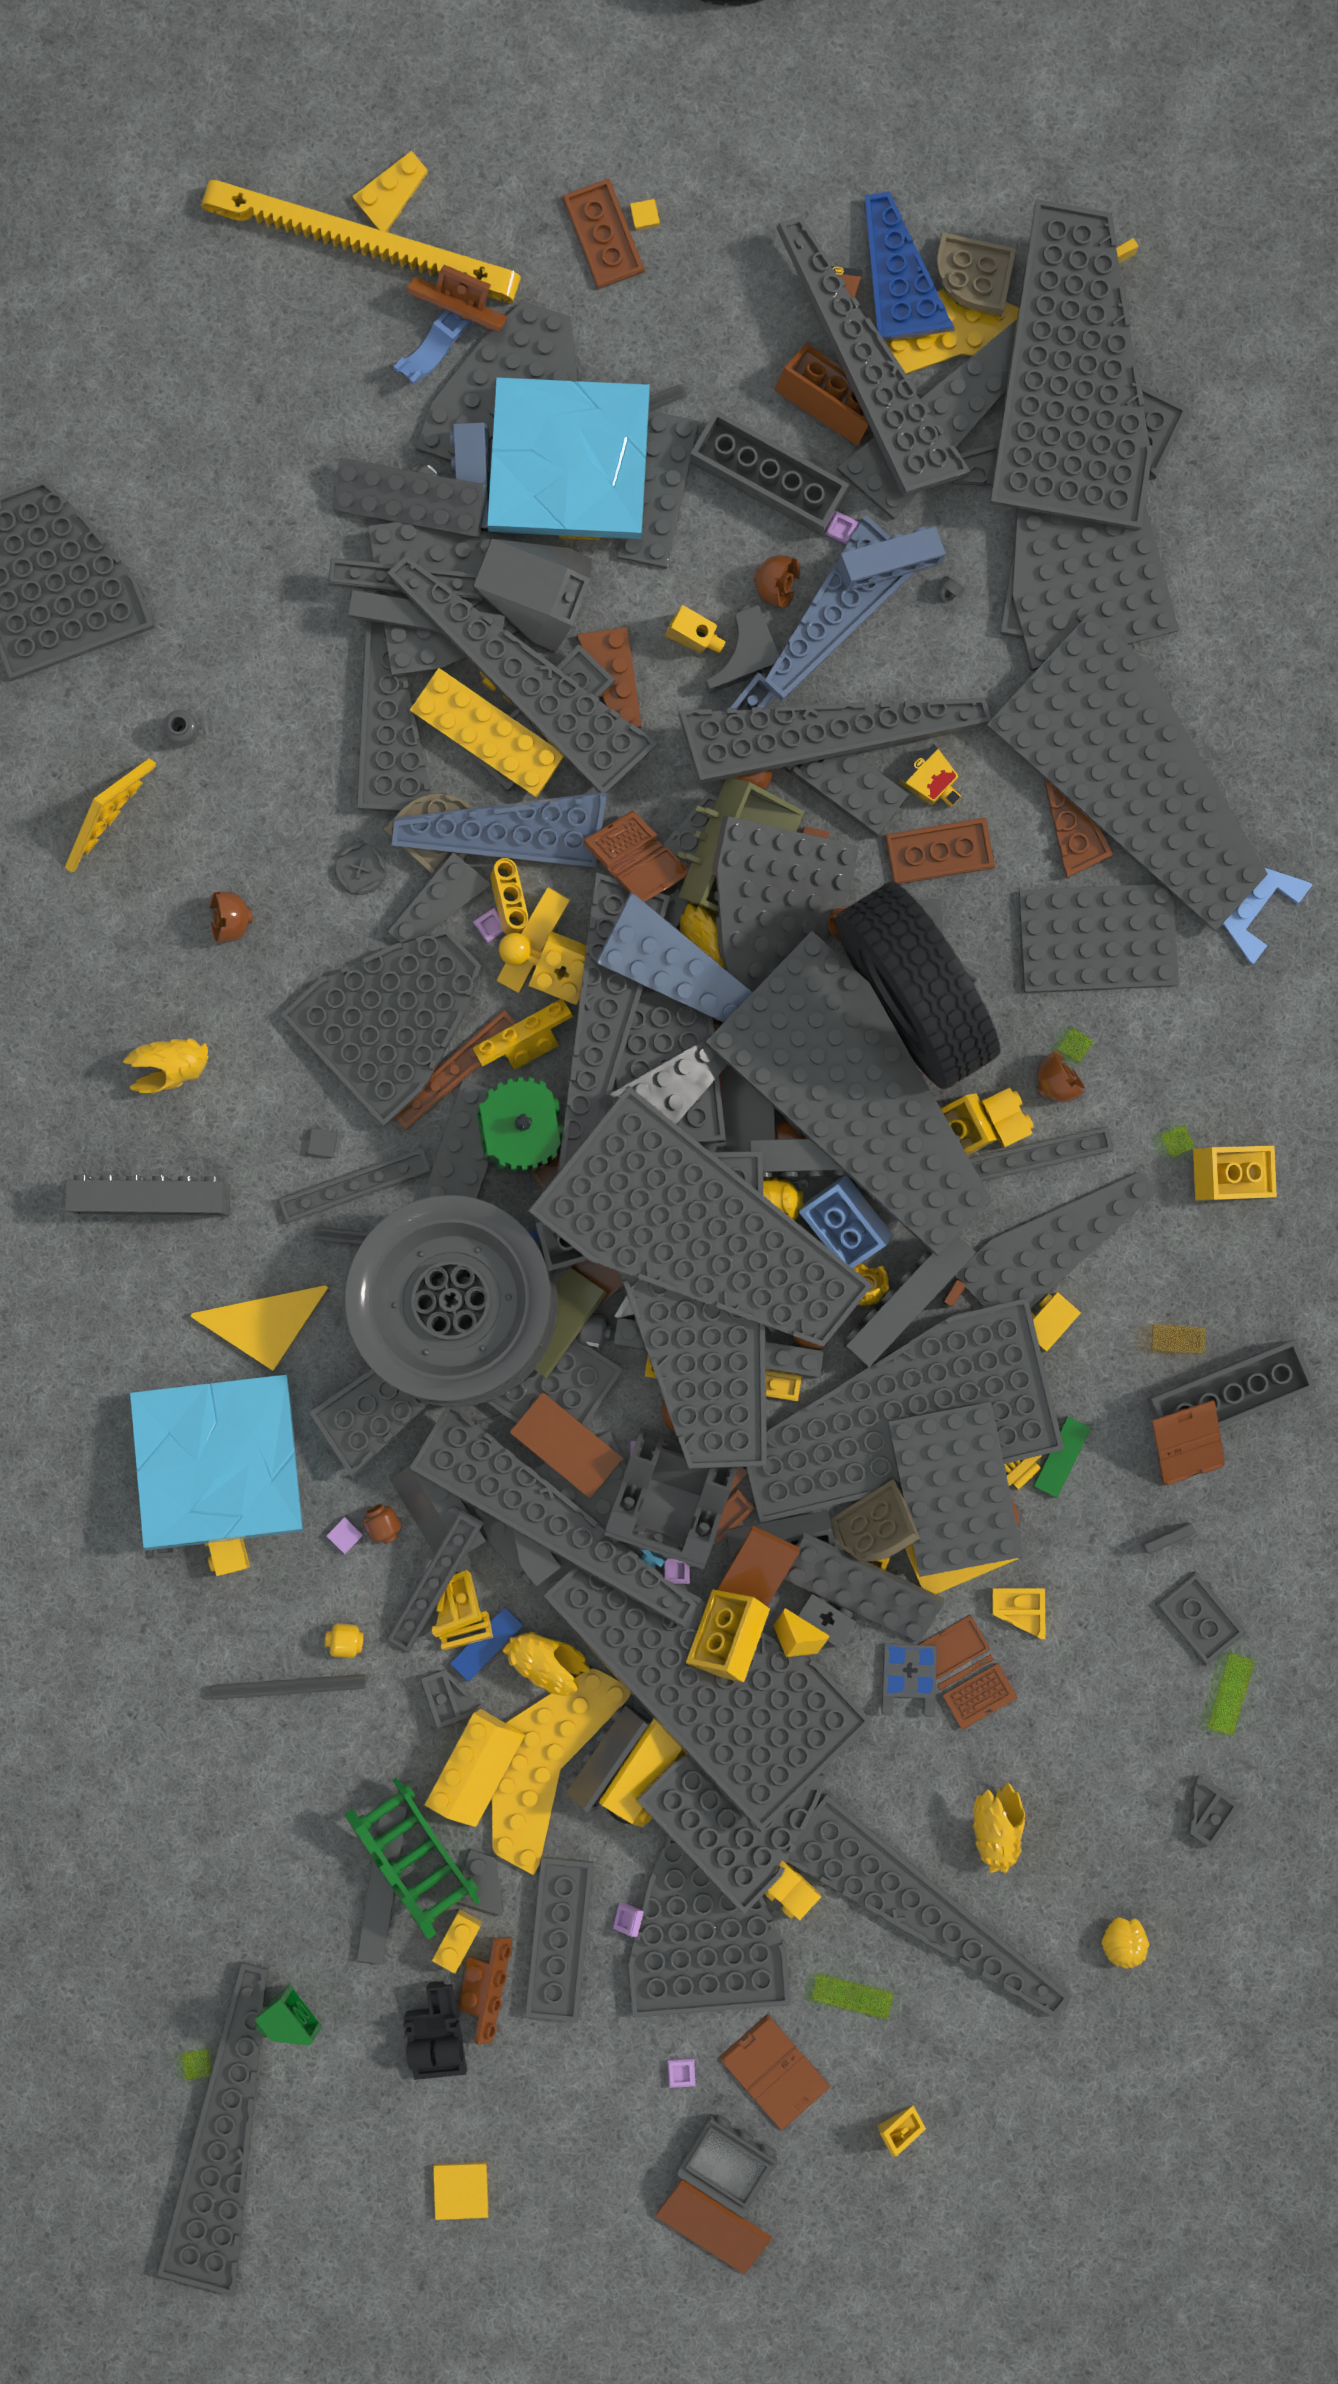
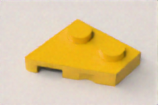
(457, 1605)
(1021, 1608)

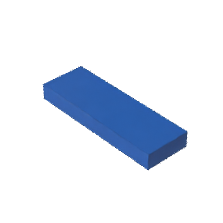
(477, 1654)

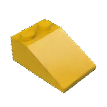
(970, 1122)
(1234, 1172)

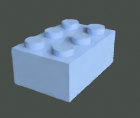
(846, 1222)

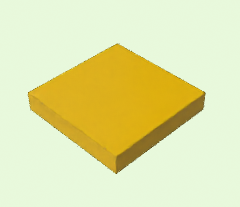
(461, 2190)

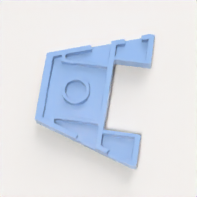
(1249, 908)

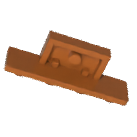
(460, 295)
(484, 1987)

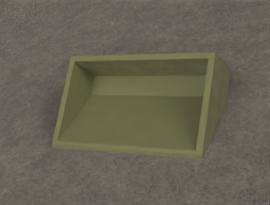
(737, 800)

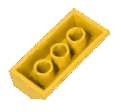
(645, 1763)
(475, 1769)

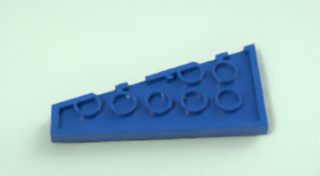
(901, 284)

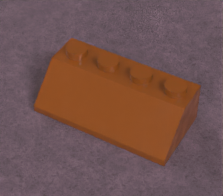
(824, 392)

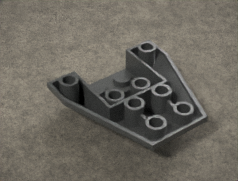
(534, 587)

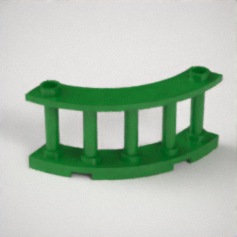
(392, 1870)

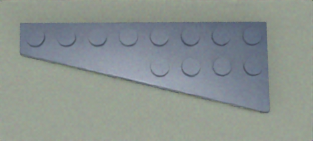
(831, 618)
(523, 830)
(665, 960)

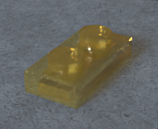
(1178, 1338)

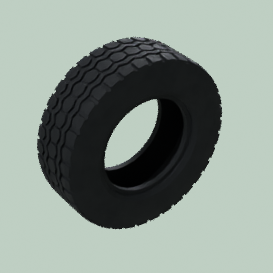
(919, 984)

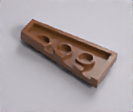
(613, 653)
(1078, 837)

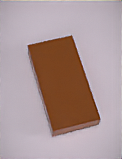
(735, 1511)

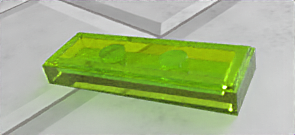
(1231, 1693)
(852, 1996)

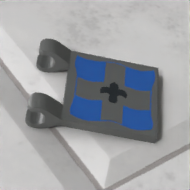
(909, 1673)

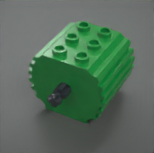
(519, 1126)

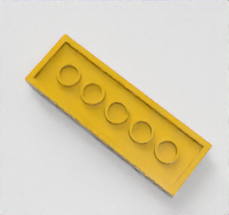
(487, 732)

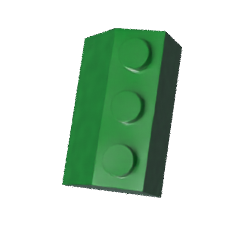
(288, 2019)

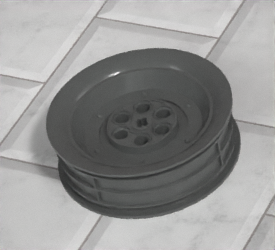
(397, 1272)

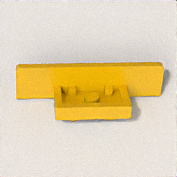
(526, 1038)

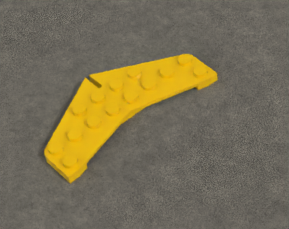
(971, 334)
(553, 1734)

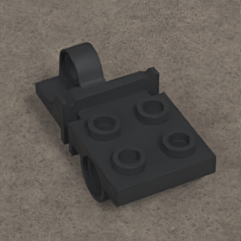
(435, 2035)

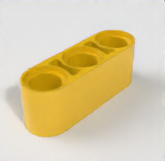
(511, 885)

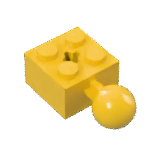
(548, 976)

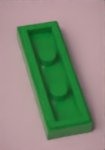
(1059, 1463)

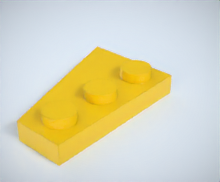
(389, 192)

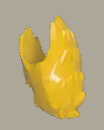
(701, 929)
(177, 1058)
(783, 1195)
(546, 1662)
(999, 1827)

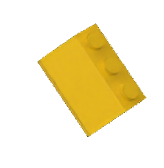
(728, 1635)

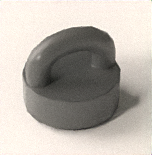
(951, 585)

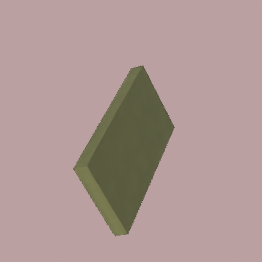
(576, 1304)

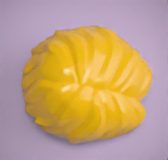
(879, 1280)
(1125, 1943)

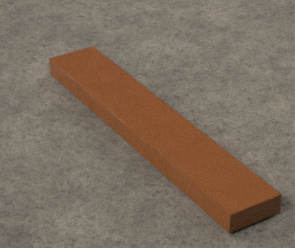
(452, 1072)

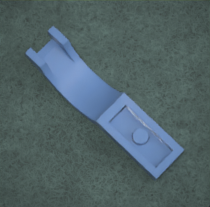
(434, 347)

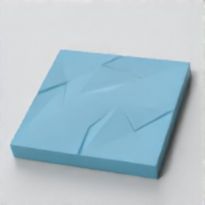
(568, 458)
(216, 1462)

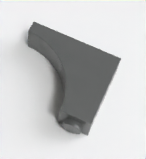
(753, 652)

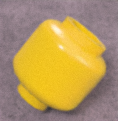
(344, 1640)

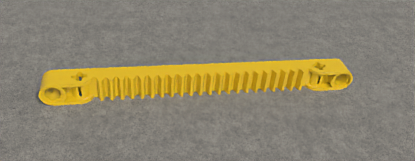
(224, 198)

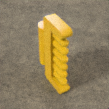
(1022, 1472)

